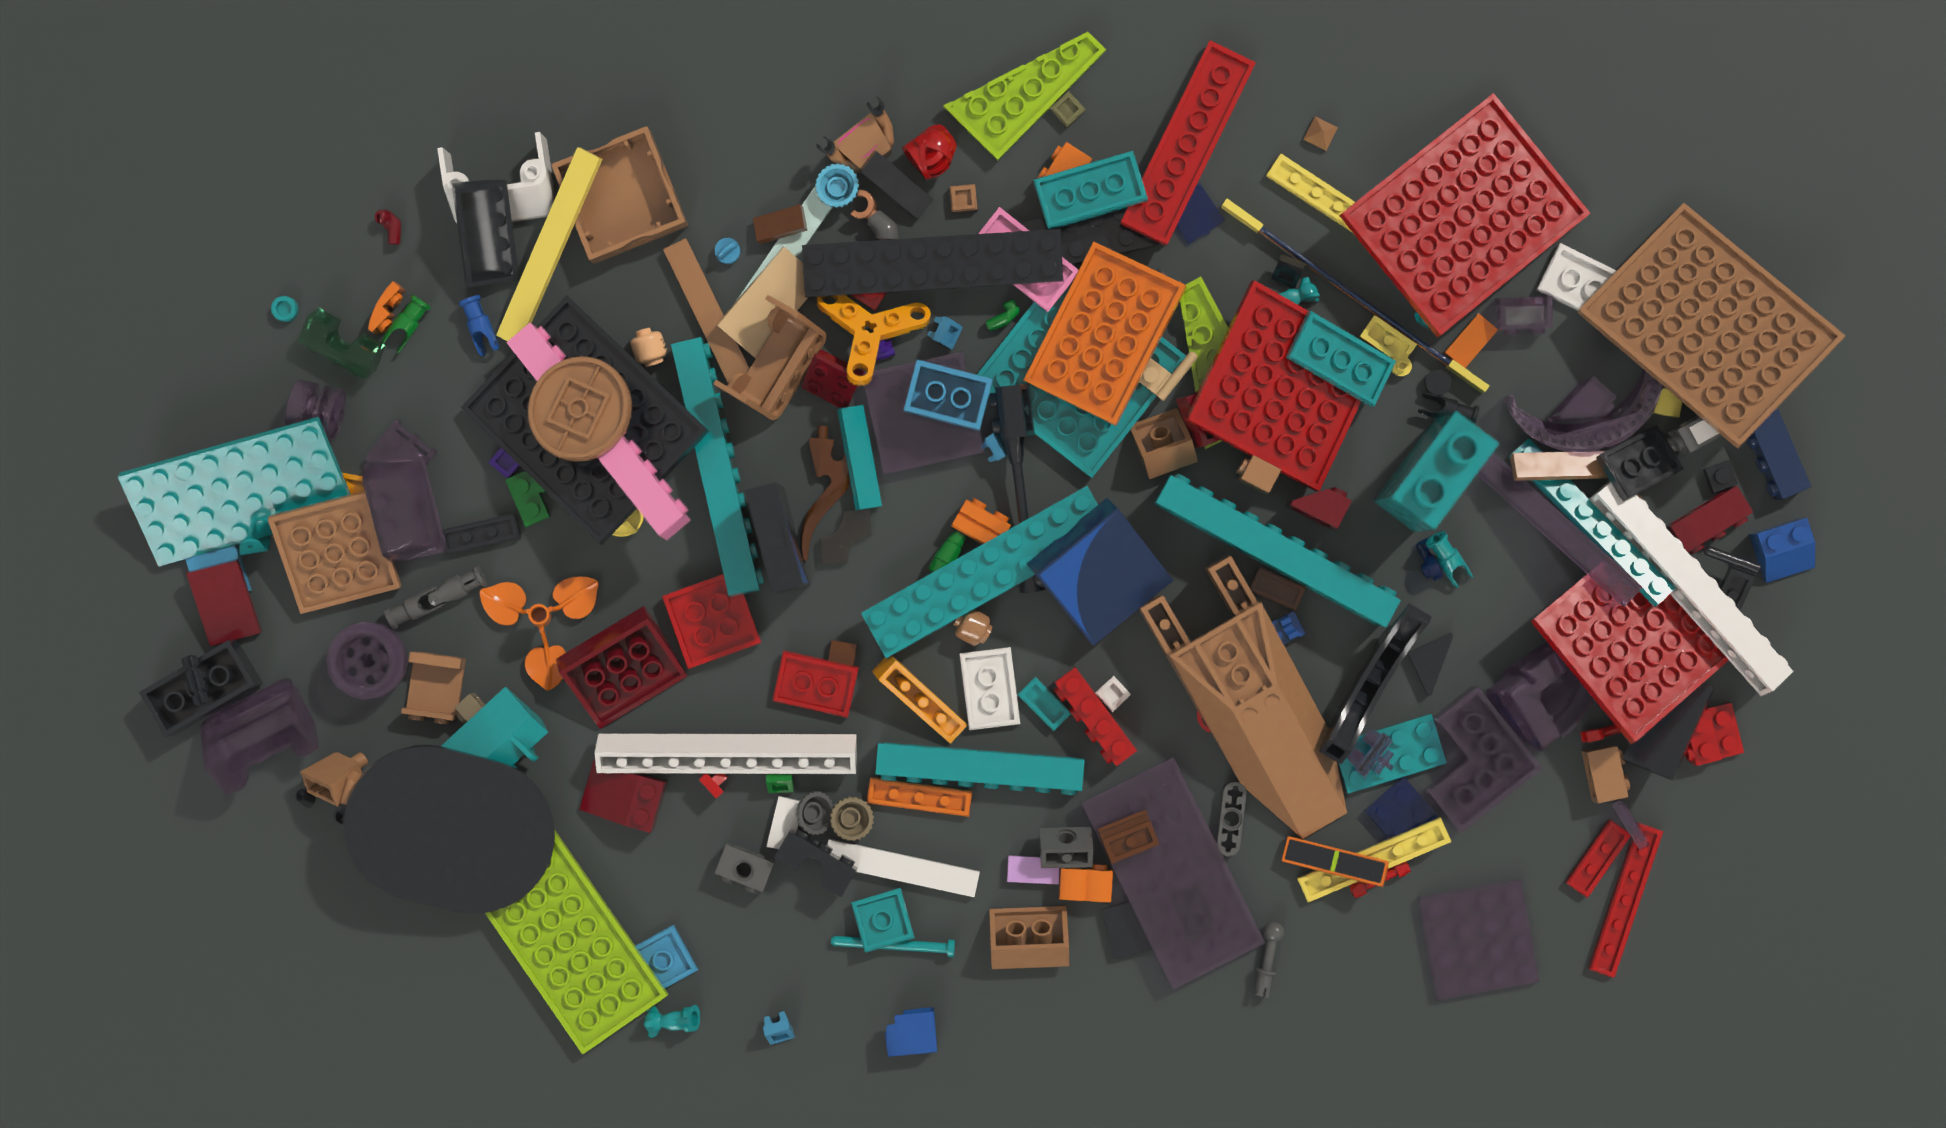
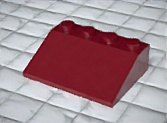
(621, 667)

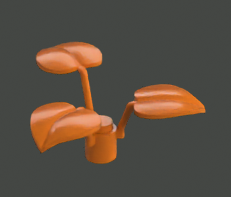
(505, 602)

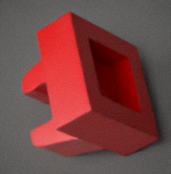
(713, 783)

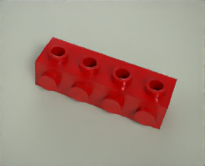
(1099, 721)

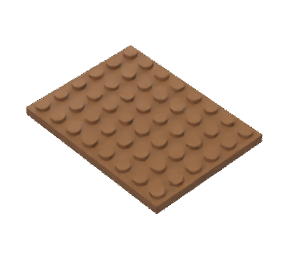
(1711, 325)

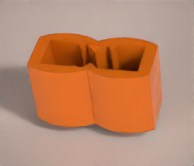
(1086, 883)

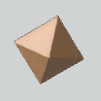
(1320, 133)

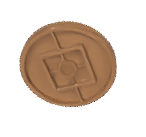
(579, 409)

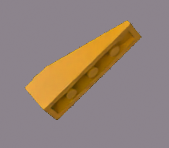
(919, 698)

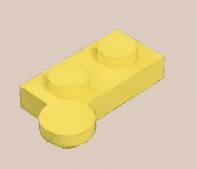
(1391, 343)

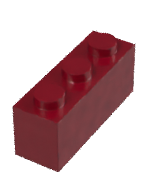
(1711, 519)

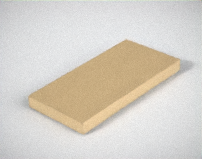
(748, 317)

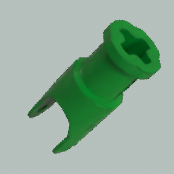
(408, 320)

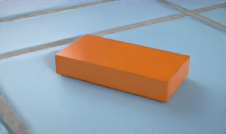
(1471, 340)

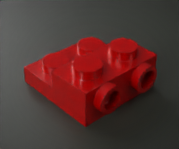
(1715, 736)

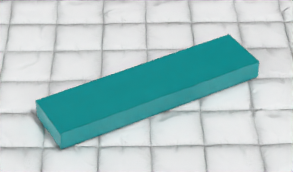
(859, 457)

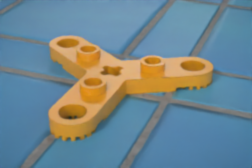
(884, 326)

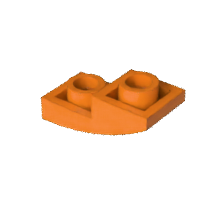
(381, 317)

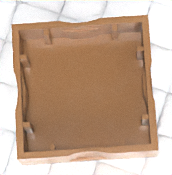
(628, 198)

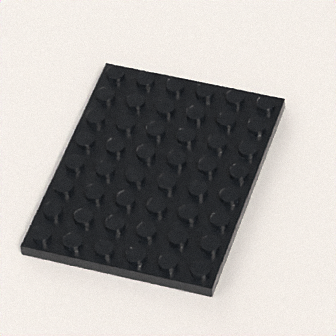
(585, 488)

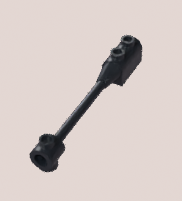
(1014, 424)

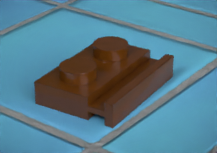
(1128, 836)

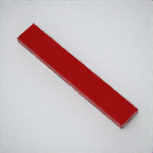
(1624, 903)

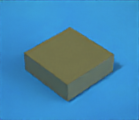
(1067, 109)

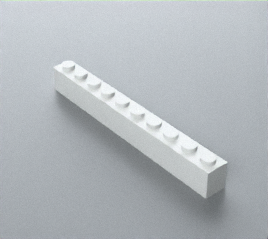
(1696, 591)
(727, 753)

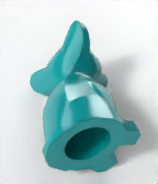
(1305, 293)
(685, 1020)

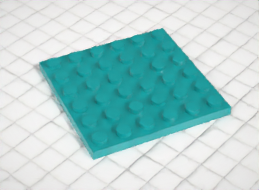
(1064, 427)

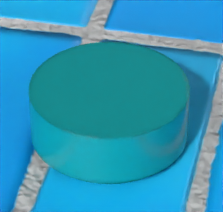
(285, 309)

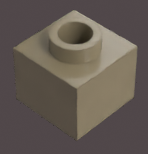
(469, 707)

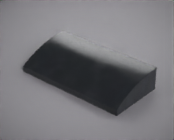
(485, 232)

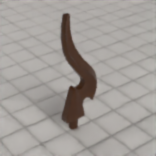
(824, 465)

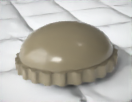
(851, 818)

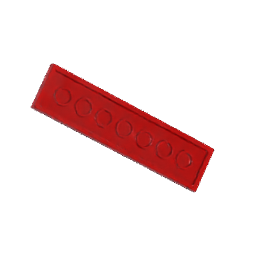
(1189, 142)

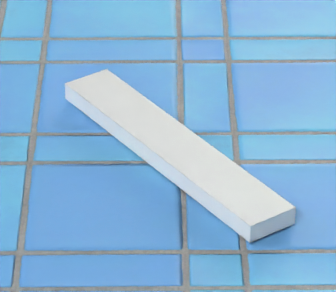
(909, 868)

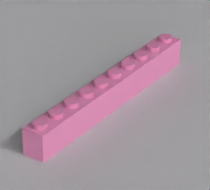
(623, 460)

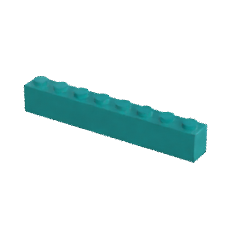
(979, 766)

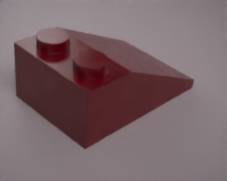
(624, 798)

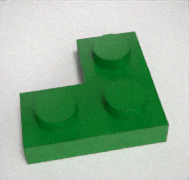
(528, 498)

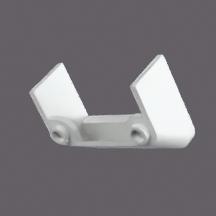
(528, 198)

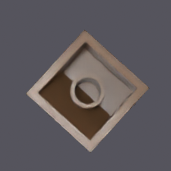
(1163, 443)

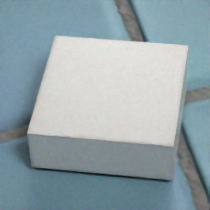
(1112, 693)

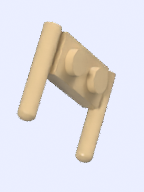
(1163, 382)

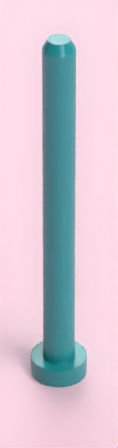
(918, 946)

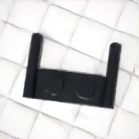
(1738, 577)

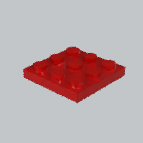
(710, 621)

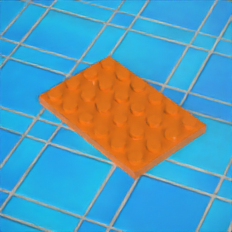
(1105, 333)

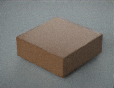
(963, 198)

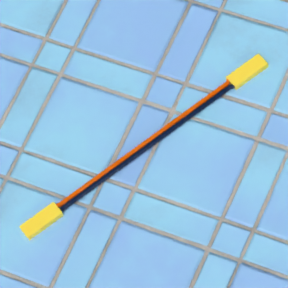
(1451, 365)

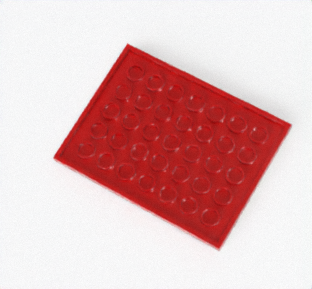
(1464, 215)

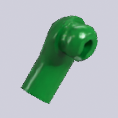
(1004, 318)

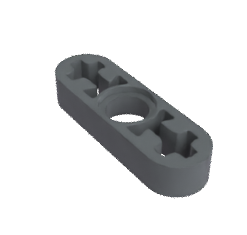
(1223, 810)

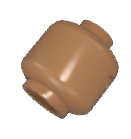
(973, 627)

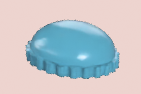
(837, 185)

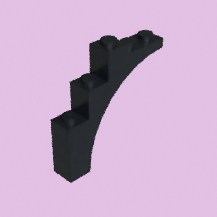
(1371, 682)

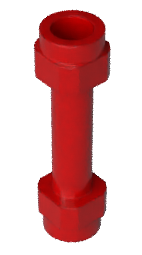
(1359, 888)

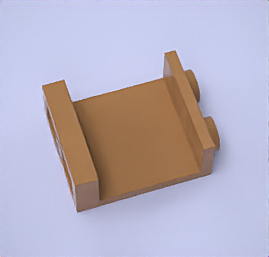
(434, 687)

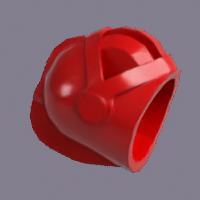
(931, 151)

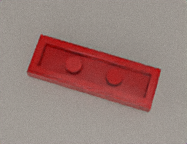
(1598, 858)

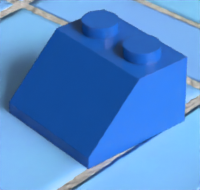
(1784, 549)

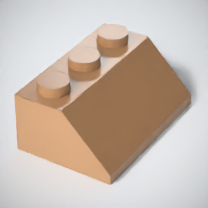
(1029, 937)

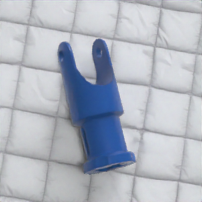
(478, 324)

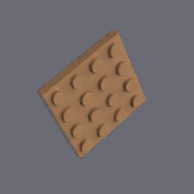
(332, 552)

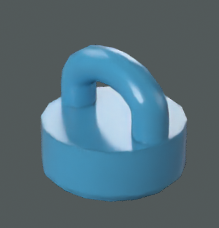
(727, 250)

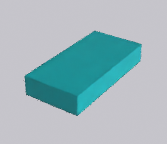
(1044, 703)

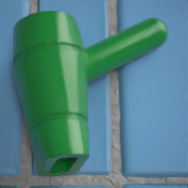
(948, 551)

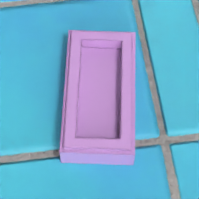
(1028, 870)

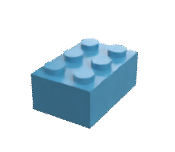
(948, 395)

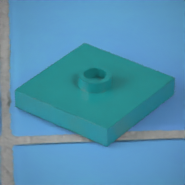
(882, 920)

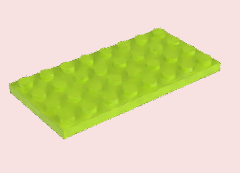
(577, 953)

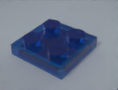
(1400, 809)

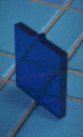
(1199, 215)

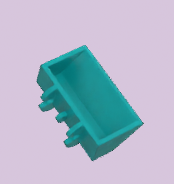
(501, 730)

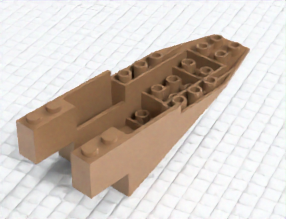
(1254, 704)

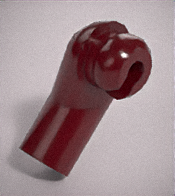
(391, 223)

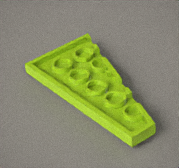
(1015, 101)
(1203, 329)

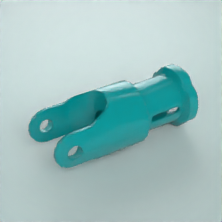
(1448, 557)

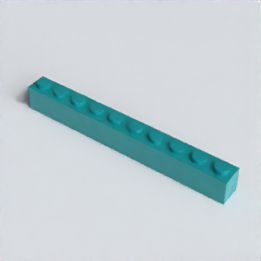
(716, 468)

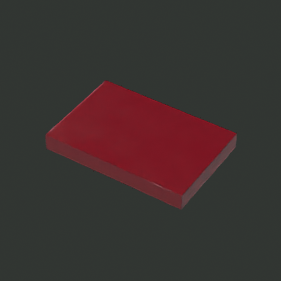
(224, 602)

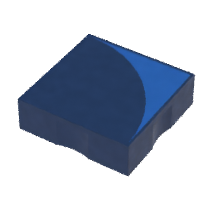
(1100, 571)

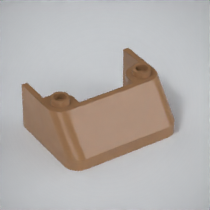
(779, 364)

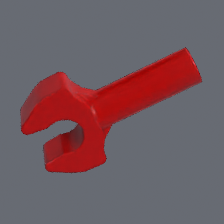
(1599, 733)

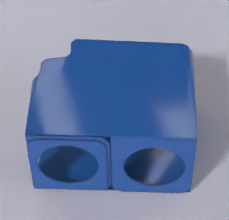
(912, 1033)

